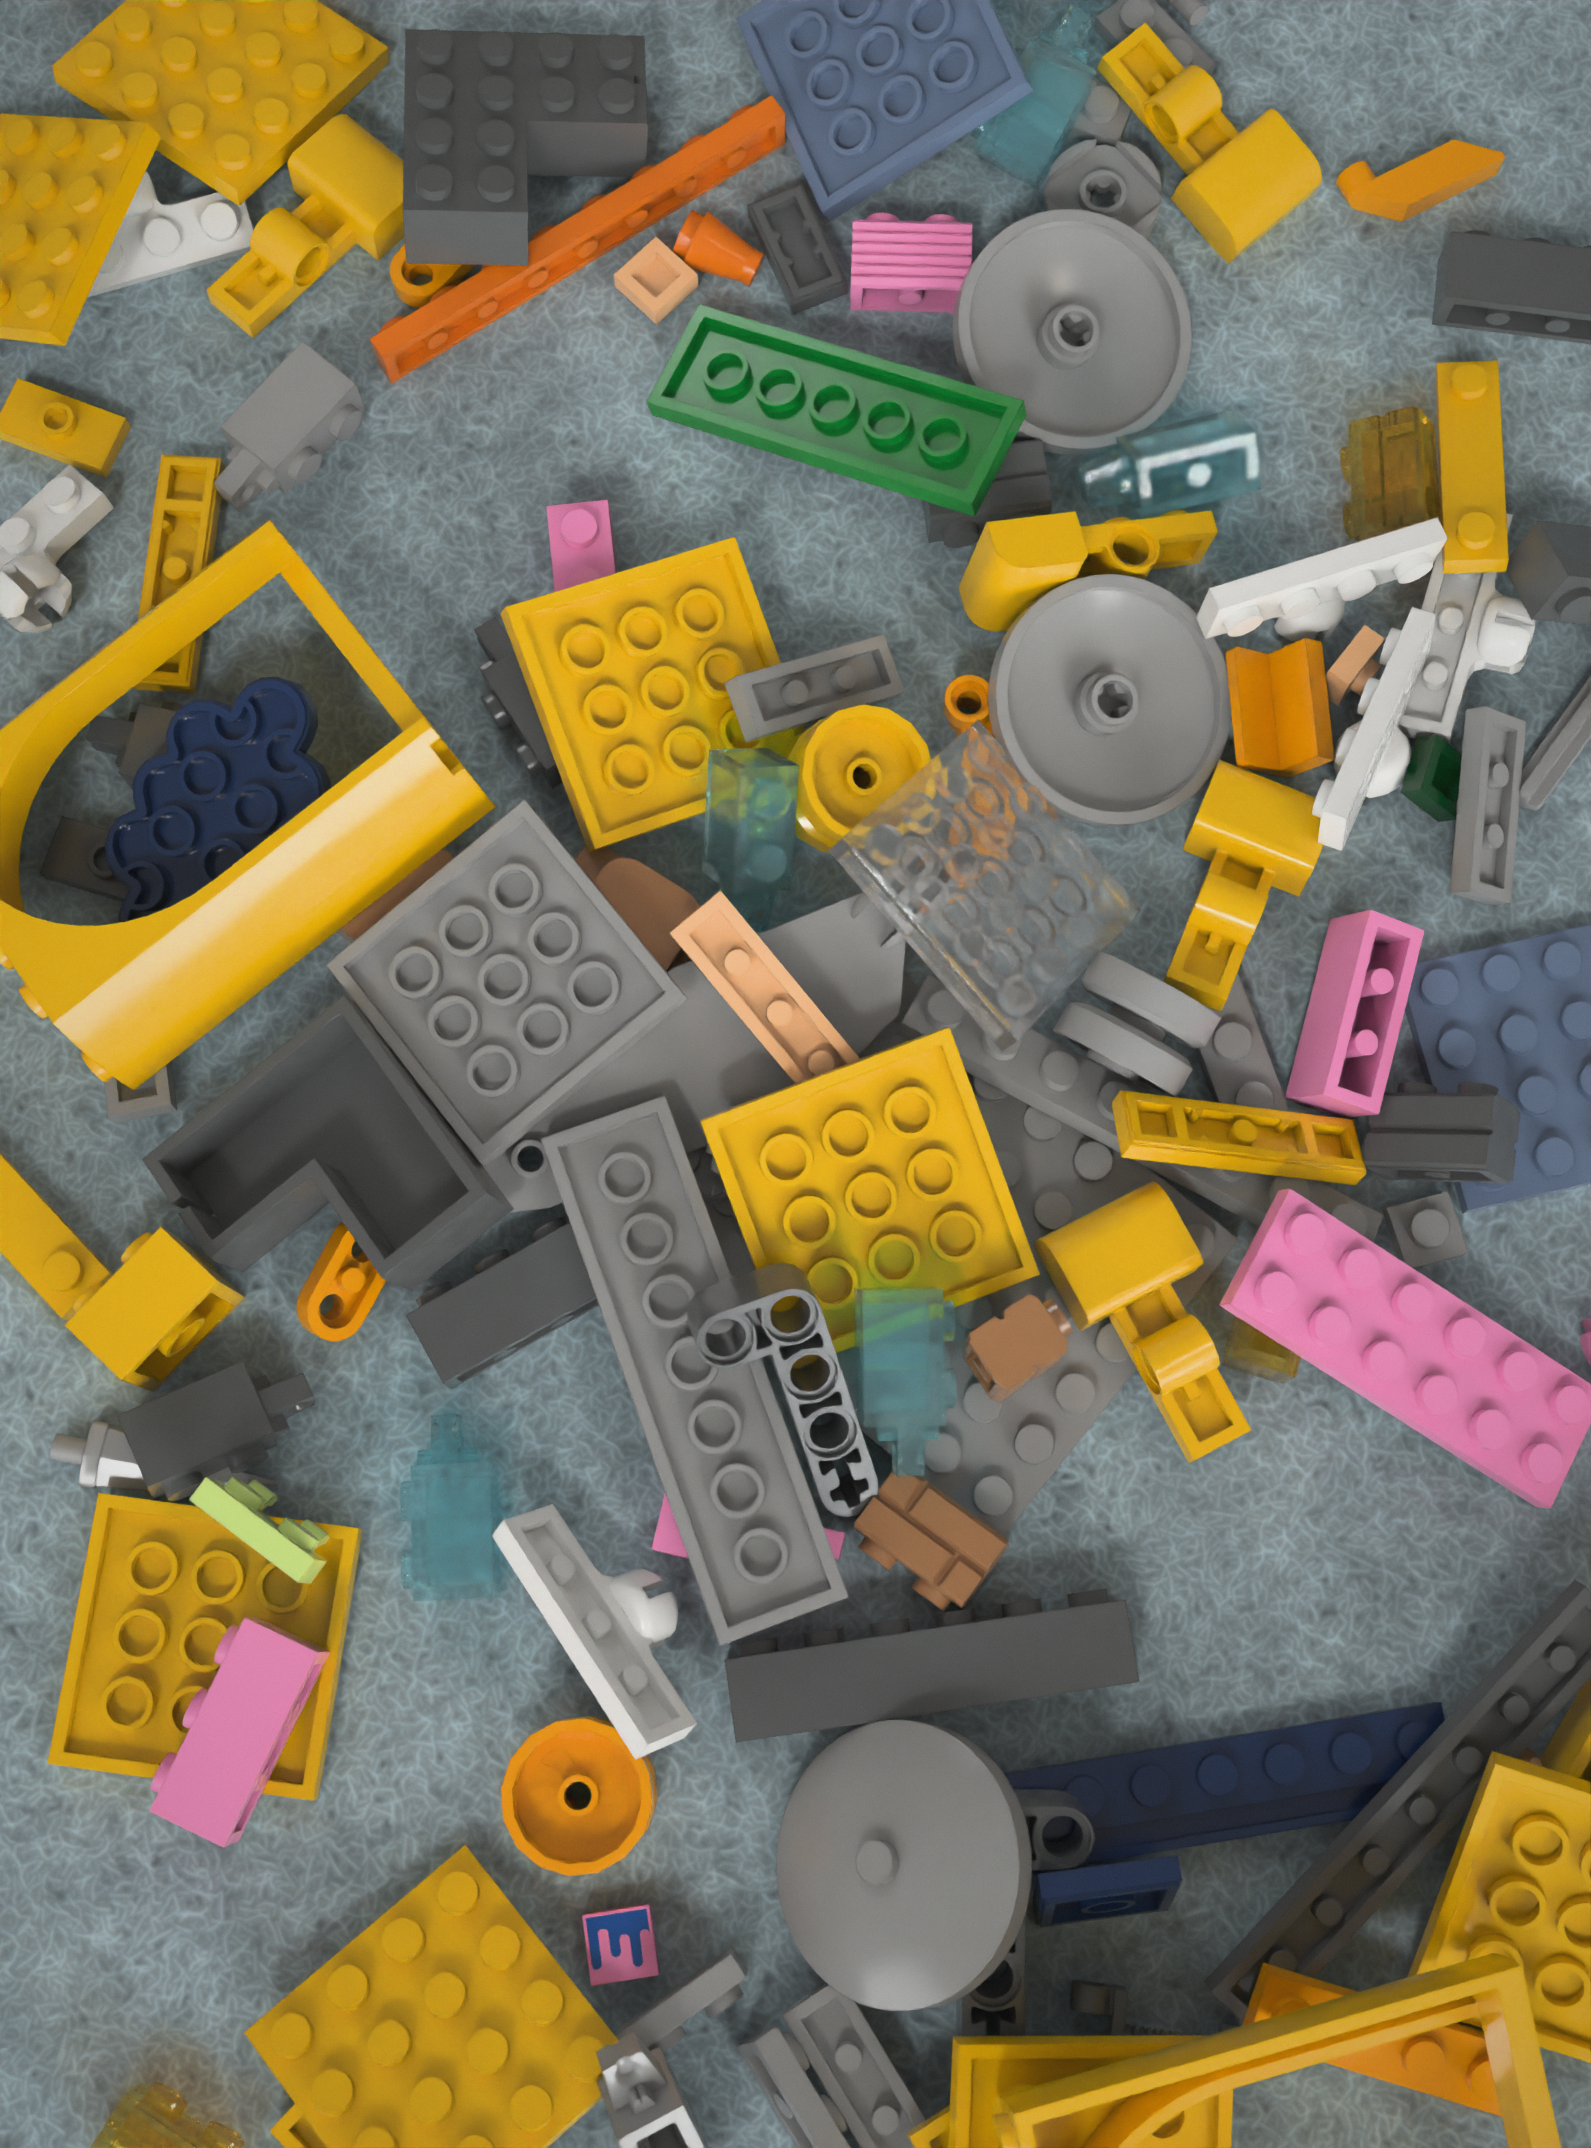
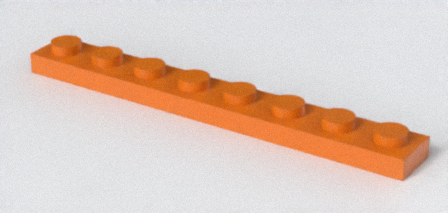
(582, 238)

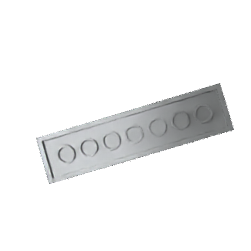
(707, 1427)

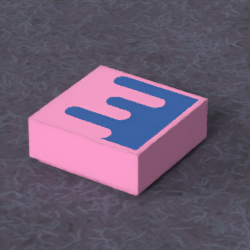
(621, 1944)

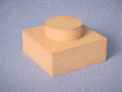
(656, 280)
(1354, 666)

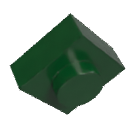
(1433, 778)

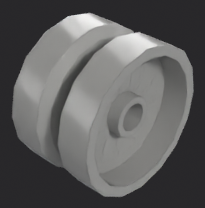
(1139, 1019)

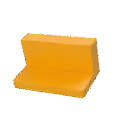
(1280, 708)

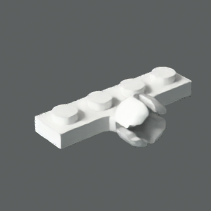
(172, 238)
(35, 542)
(1313, 591)
(1471, 633)
(1374, 751)
(602, 1626)

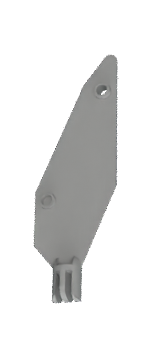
(705, 1054)

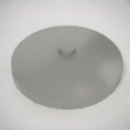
(1075, 325)
(1110, 700)
(903, 1865)

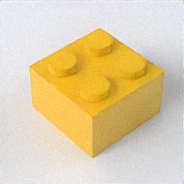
(153, 1309)

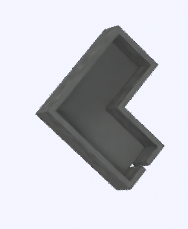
(506, 108)
(336, 1126)

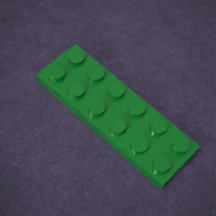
(838, 409)

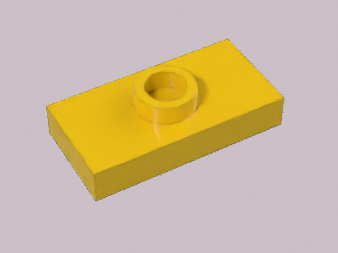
(62, 428)

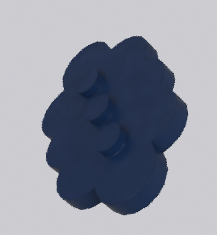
(215, 793)

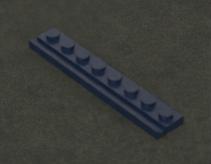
(1234, 1782)

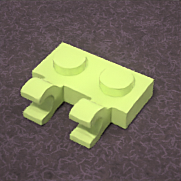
(240, 1511)

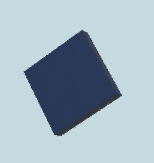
(1106, 1891)

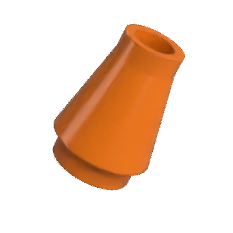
(716, 249)

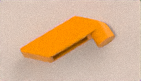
(1420, 181)

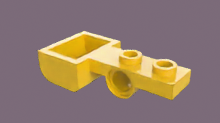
(1234, 180)
(350, 199)
(1035, 554)
(1255, 840)
(1122, 1268)

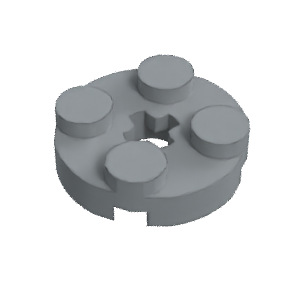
(1105, 168)

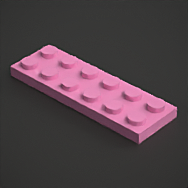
(1411, 1348)

